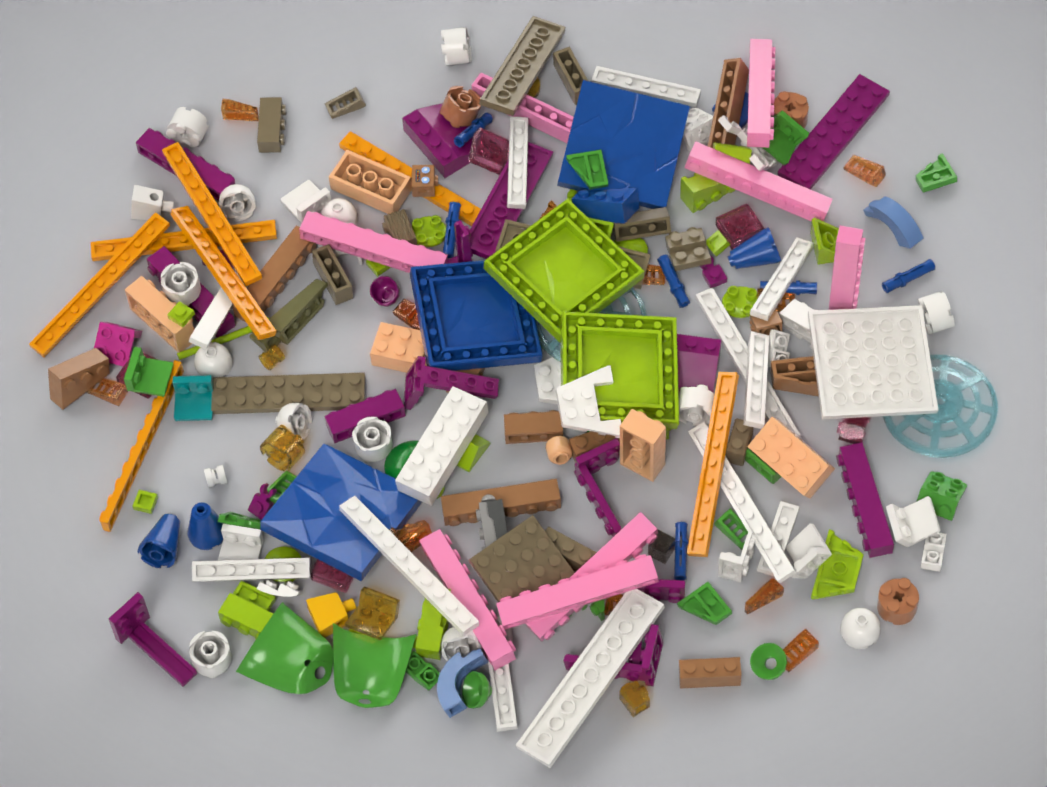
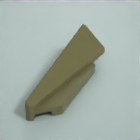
(294, 315)

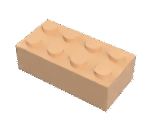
(370, 182)
(153, 309)
(396, 347)
(642, 444)
(791, 457)

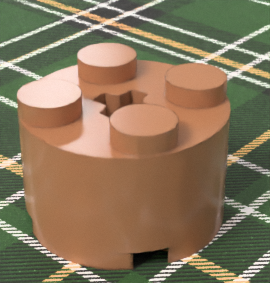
(793, 105)
(460, 106)
(898, 601)

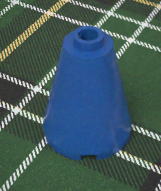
(755, 251)
(204, 528)
(161, 543)

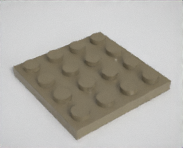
(520, 561)

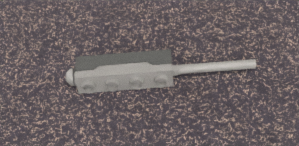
(493, 527)

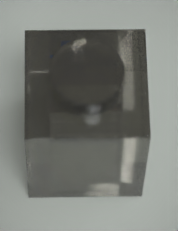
(662, 547)

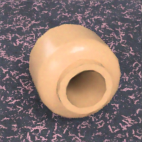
(558, 450)

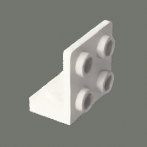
(697, 128)
(306, 198)
(913, 521)
(240, 543)
(808, 551)
(733, 566)

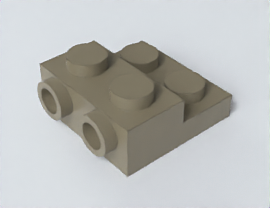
(687, 249)

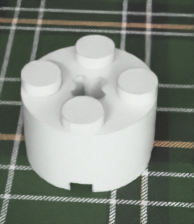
(456, 46)
(187, 127)
(181, 283)
(936, 312)
(695, 404)
(372, 439)
(210, 653)

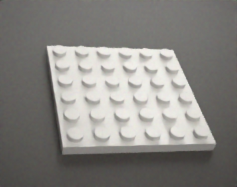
(872, 362)

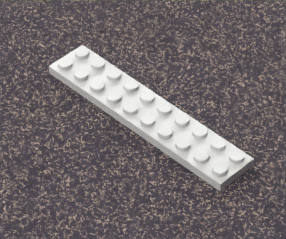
(590, 677)

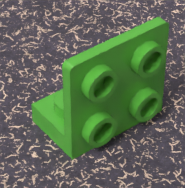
(147, 374)

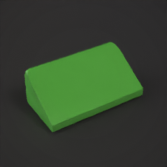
(761, 466)

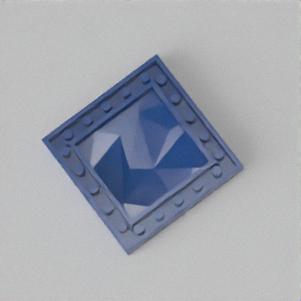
(637, 140)
(471, 319)
(311, 518)

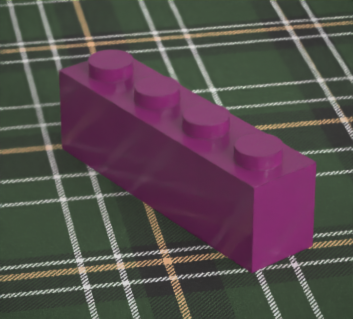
(385, 406)

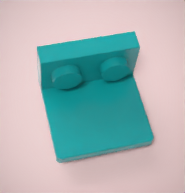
(193, 398)

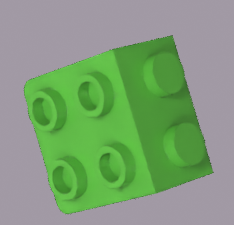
(786, 137)
(944, 493)

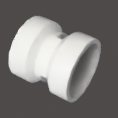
(211, 478)

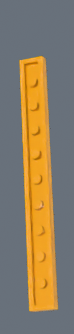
(443, 196)
(212, 214)
(178, 242)
(223, 273)
(99, 285)
(138, 452)
(712, 464)

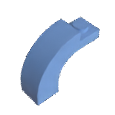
(897, 219)
(452, 677)

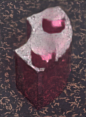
(853, 429)

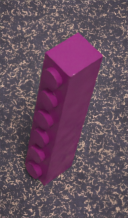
(151, 146)
(159, 261)
(865, 500)

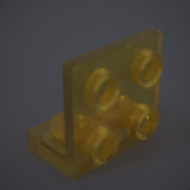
(374, 614)

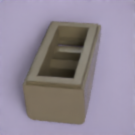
(347, 96)

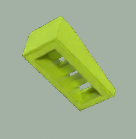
(738, 152)

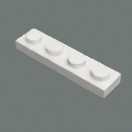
(781, 529)

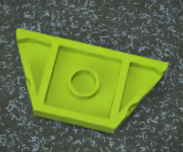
(840, 571)

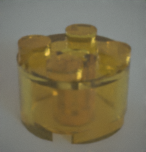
(283, 448)

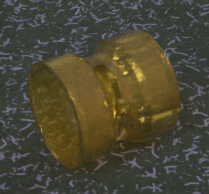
(271, 357)

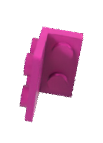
(116, 341)

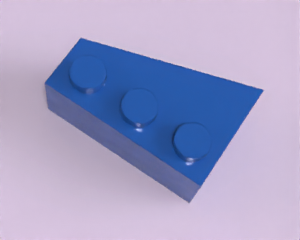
(608, 204)

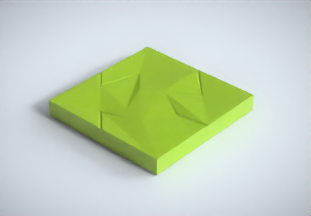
(563, 267)
(640, 358)

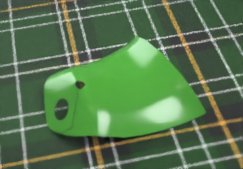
(281, 651)
(369, 665)

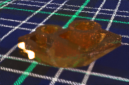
(407, 313)

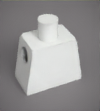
(147, 202)

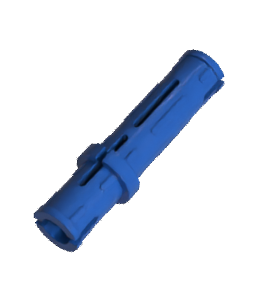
(468, 133)
(453, 217)
(902, 279)
(676, 287)
(797, 287)
(681, 530)

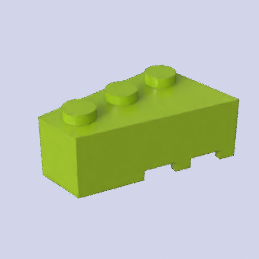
(701, 191)
(431, 630)

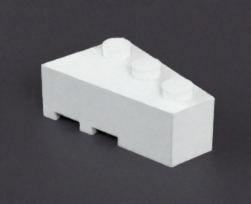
(796, 319)

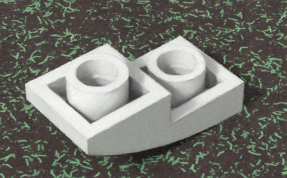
(778, 346)
(933, 552)
(285, 589)

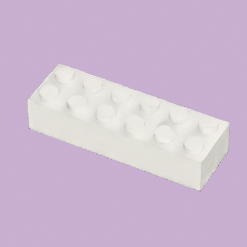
(442, 446)

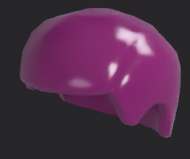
(384, 291)

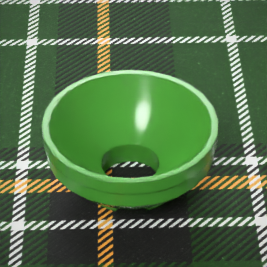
(762, 654)
(476, 689)

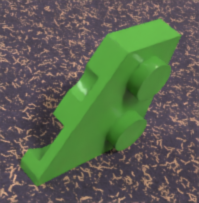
(589, 168)
(936, 175)
(239, 520)
(706, 604)

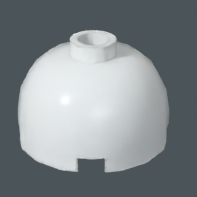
(237, 202)
(341, 210)
(213, 361)
(295, 418)
(860, 628)
(454, 642)

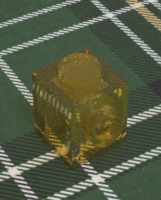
(634, 698)

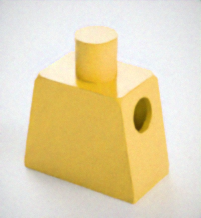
(329, 610)

